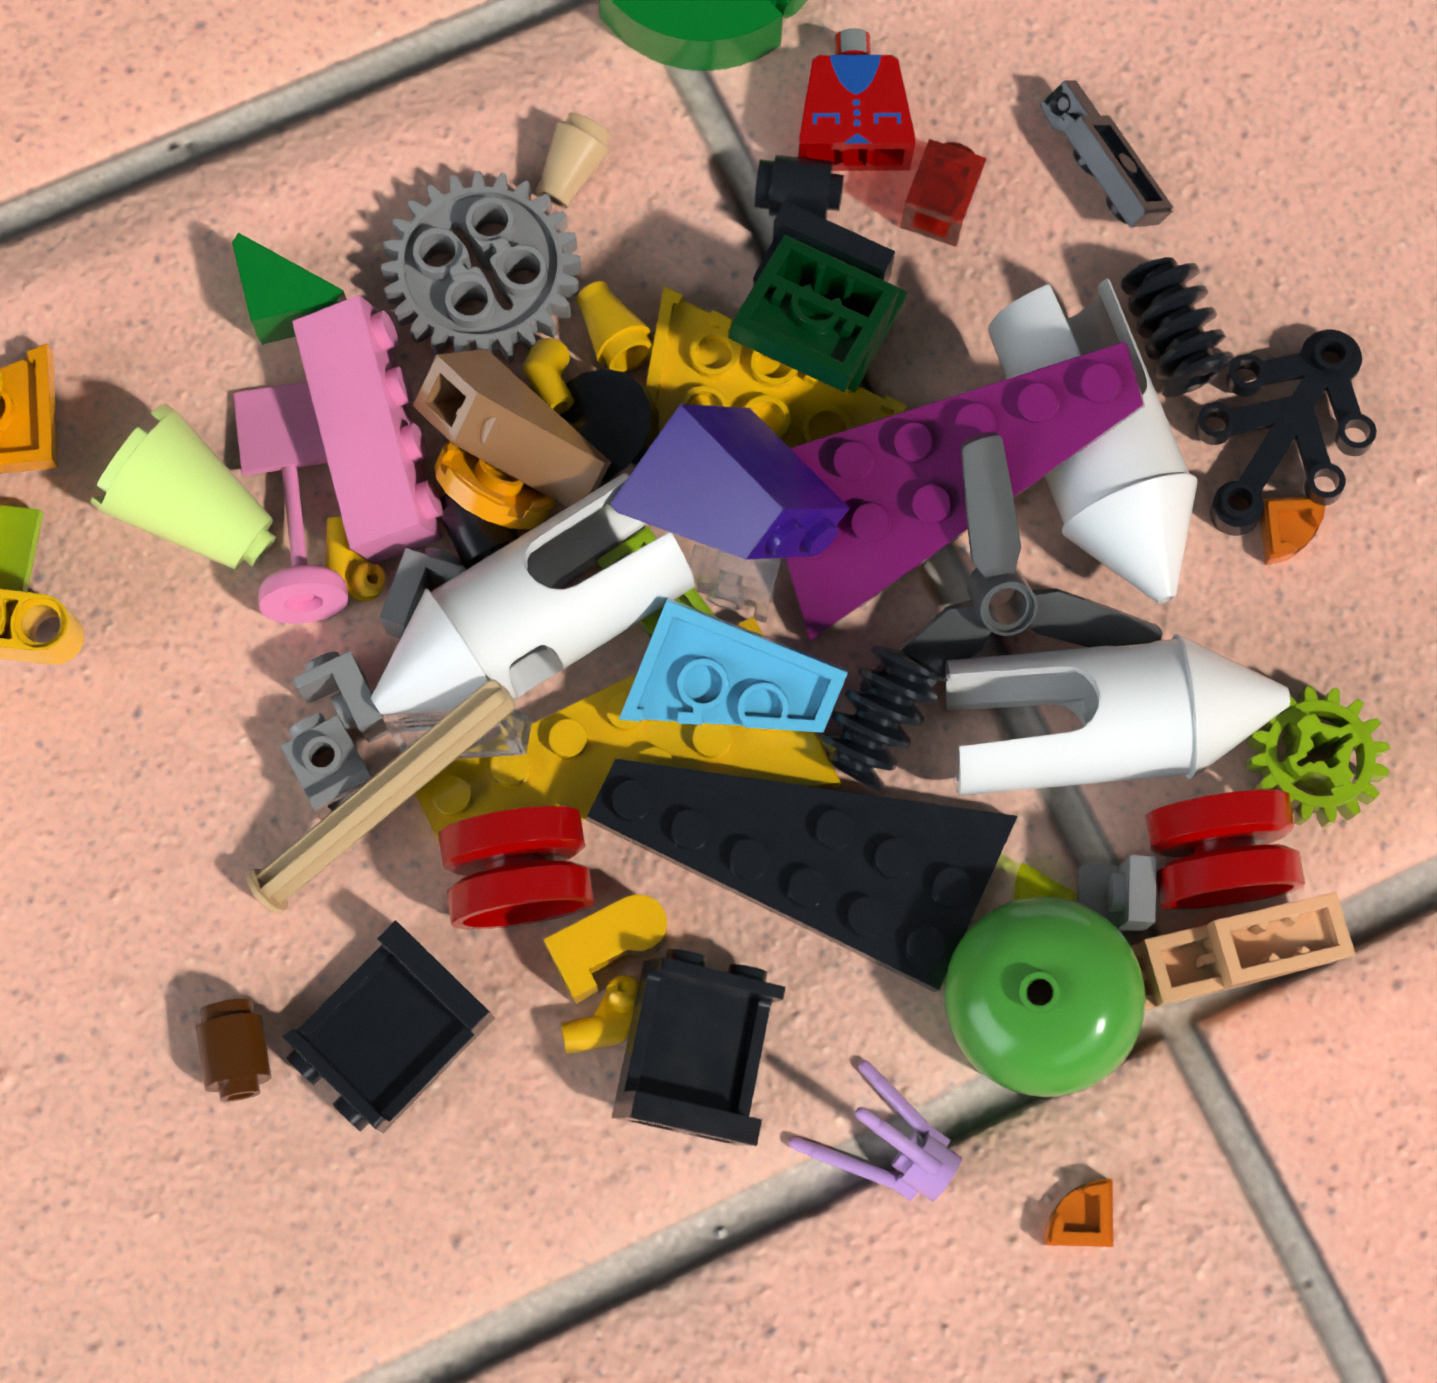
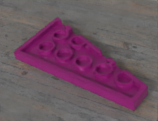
(908, 475)

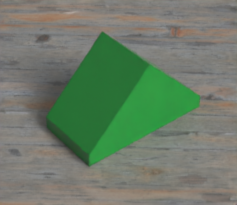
(279, 290)

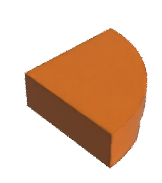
(1288, 527)
(1083, 1217)

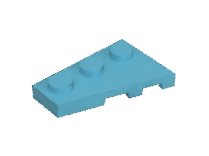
(728, 675)

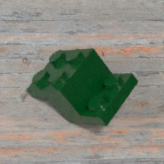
(817, 315)

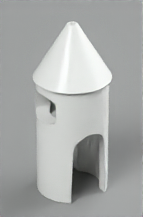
(1130, 489)
(514, 620)
(1141, 707)

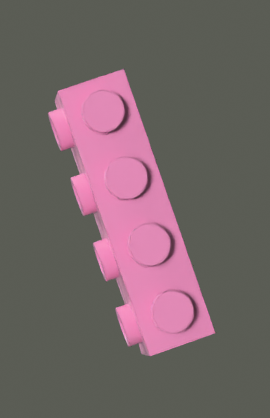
(368, 429)

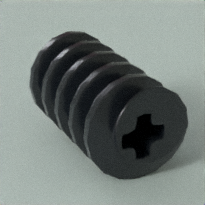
(1175, 325)
(880, 715)

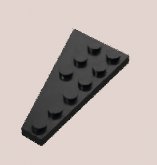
(846, 865)

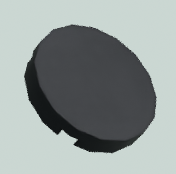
(614, 417)

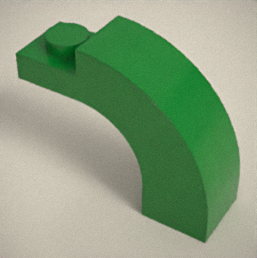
(699, 32)

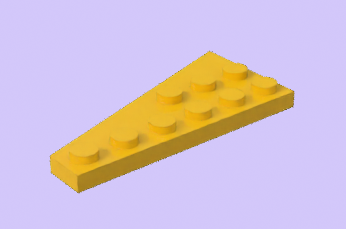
(701, 366)

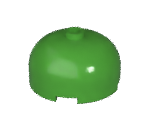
(1093, 1006)

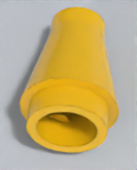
(615, 331)

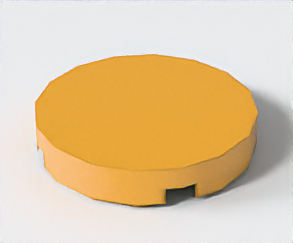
(490, 491)

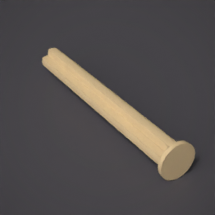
(380, 796)

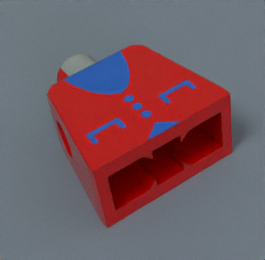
(857, 109)

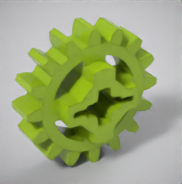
(1327, 779)

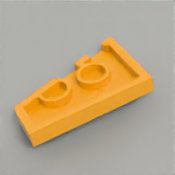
(28, 413)

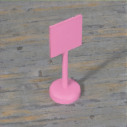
(282, 433)

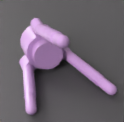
(923, 1161)

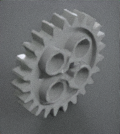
(529, 242)

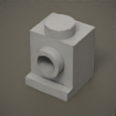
(331, 784)

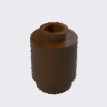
(233, 1049)

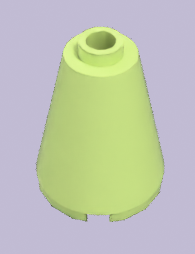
(184, 494)

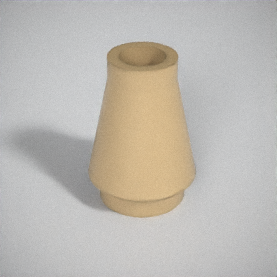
(573, 157)

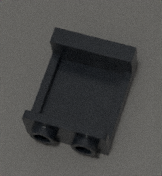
(387, 1031)
(696, 1048)

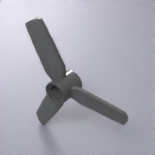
(995, 549)

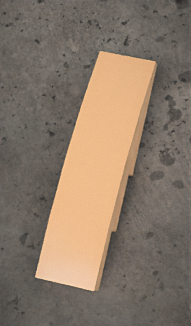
(1243, 950)

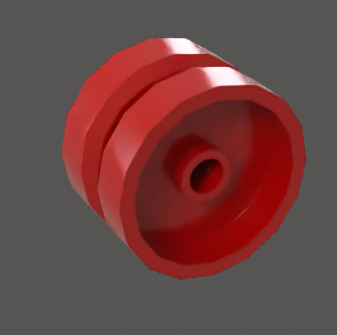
(1224, 849)
(515, 867)

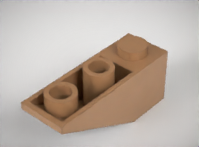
(508, 425)

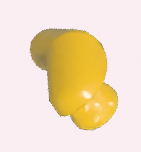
(544, 370)
(362, 578)
(610, 1022)

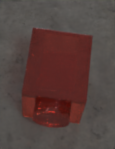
(943, 191)

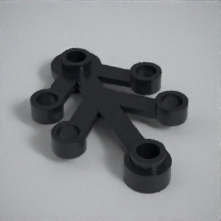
(1290, 420)

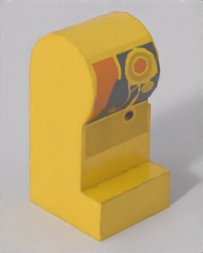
(622, 930)

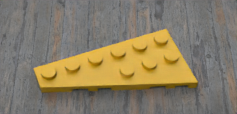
(578, 745)

